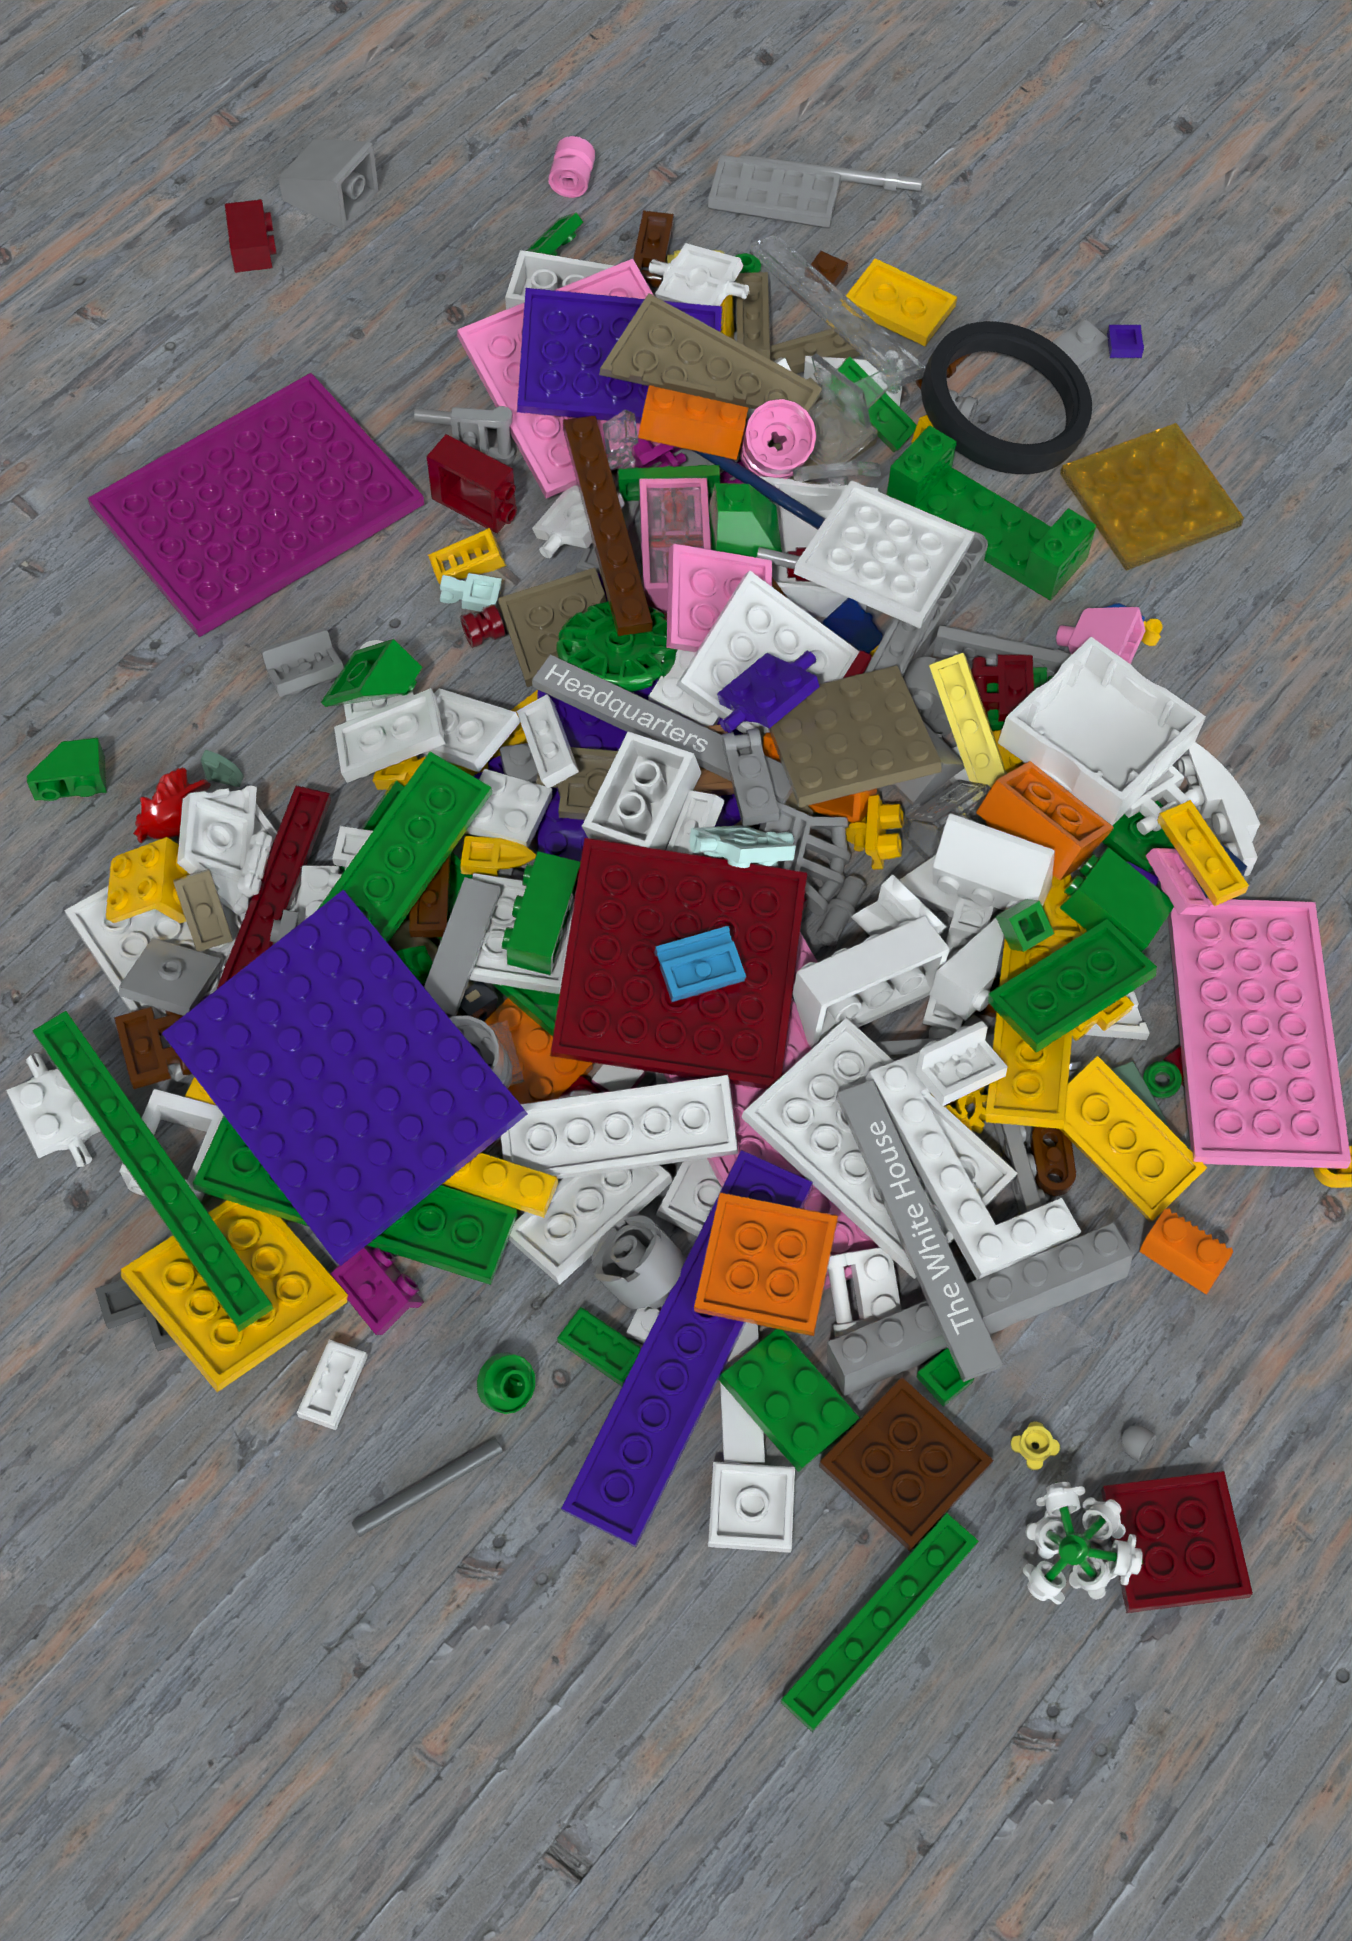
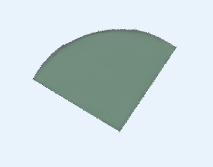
(221, 769)

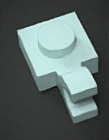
(474, 592)

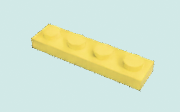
(968, 719)

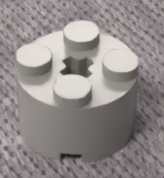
(926, 696)
(638, 1263)

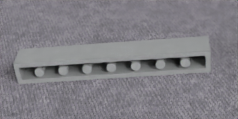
(1001, 1298)

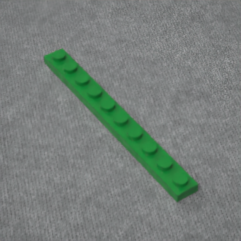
(153, 1172)

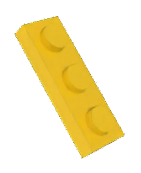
(1202, 853)

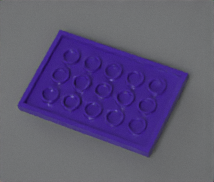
(566, 345)

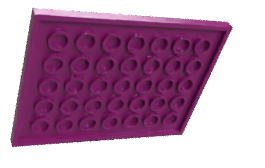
(255, 503)

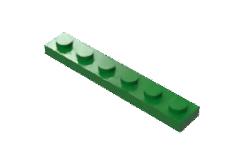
(879, 1622)

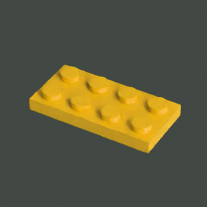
(1127, 1140)

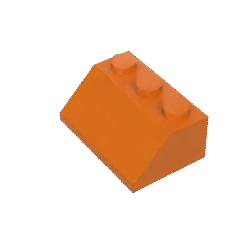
(692, 422)
(1045, 813)

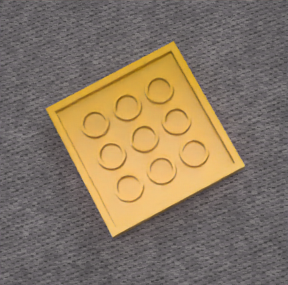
(192, 1316)

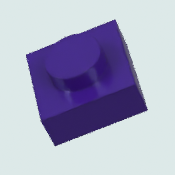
(1125, 341)

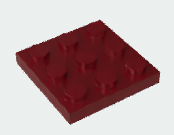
(1185, 1542)

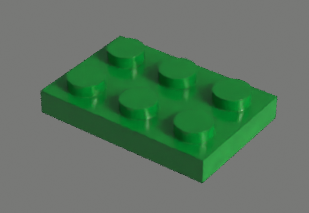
(788, 1399)

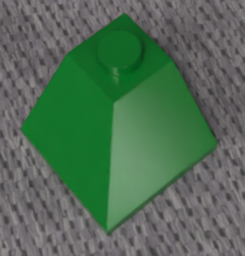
(742, 520)
(374, 675)

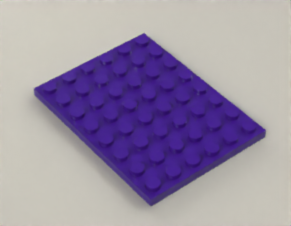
(343, 1076)

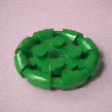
(592, 638)

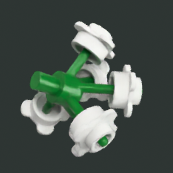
(1074, 1548)

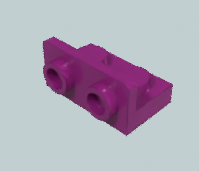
(377, 1288)

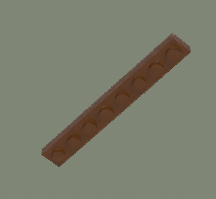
(607, 526)

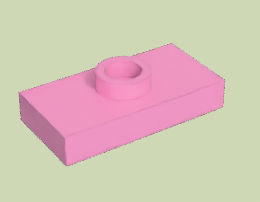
(1178, 881)

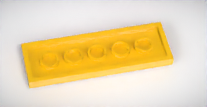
(1034, 1082)

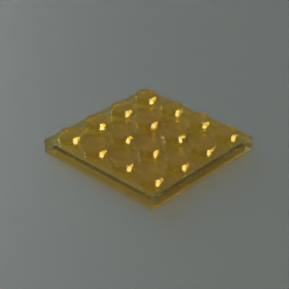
(1151, 496)

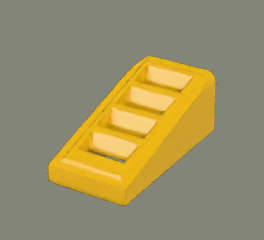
(474, 544)

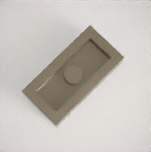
(203, 910)

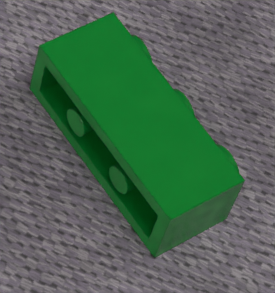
(541, 913)

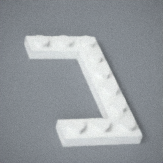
(982, 1242)

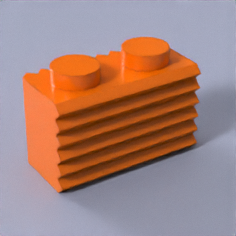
(1186, 1251)

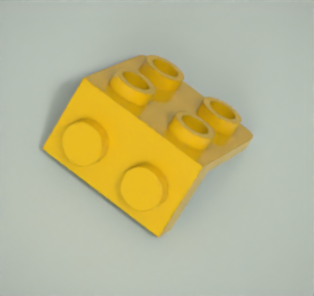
(144, 882)

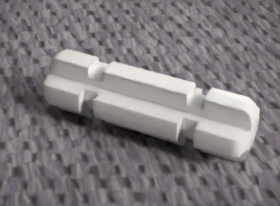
(255, 864)

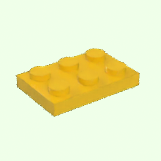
(901, 301)

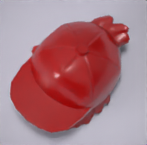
(162, 814)

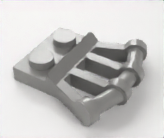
(799, 825)

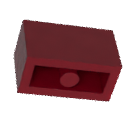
(249, 236)

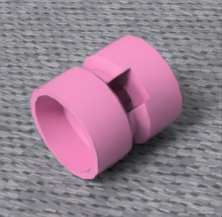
(572, 167)

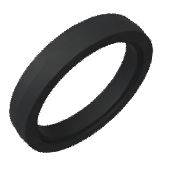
(1035, 351)

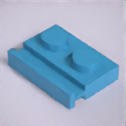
(700, 963)

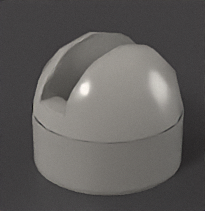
(1138, 1442)

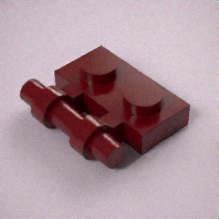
(1013, 680)

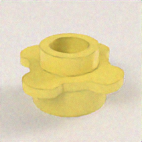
(1047, 1445)

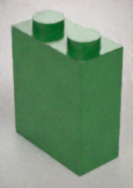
(1116, 893)

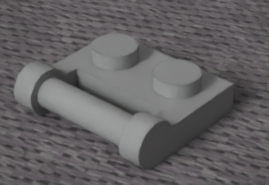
(471, 426)

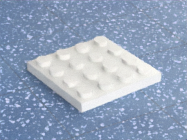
(884, 554)
(754, 624)

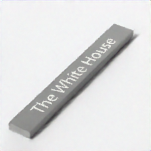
(919, 1231)

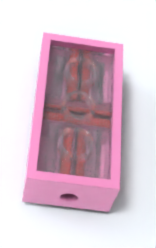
(669, 515)

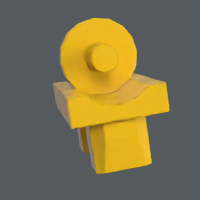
(873, 833)

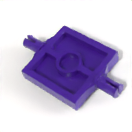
(767, 690)

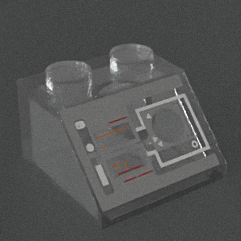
(926, 823)

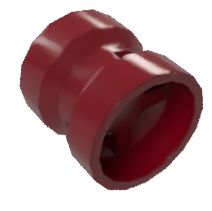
(482, 625)

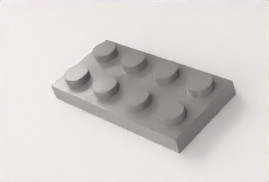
(774, 191)

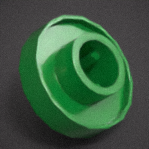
(506, 1383)

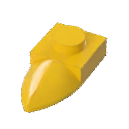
(490, 855)

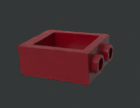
(452, 469)

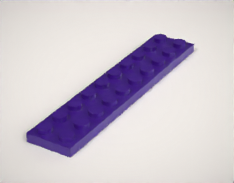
(668, 1381)

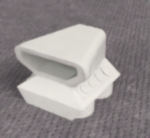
(893, 907)

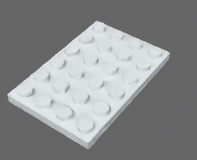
(810, 1131)

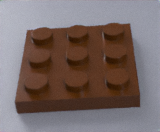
(905, 1463)

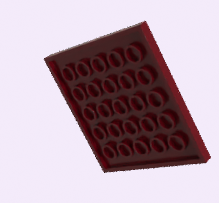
(612, 983)

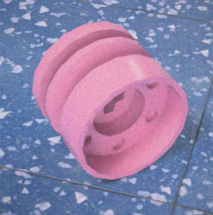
(785, 424)

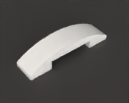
(965, 925)

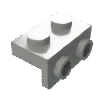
(301, 662)

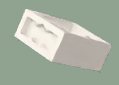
(182, 1112)

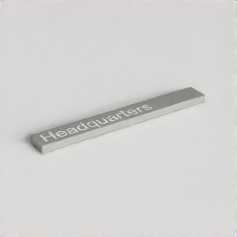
(644, 718)

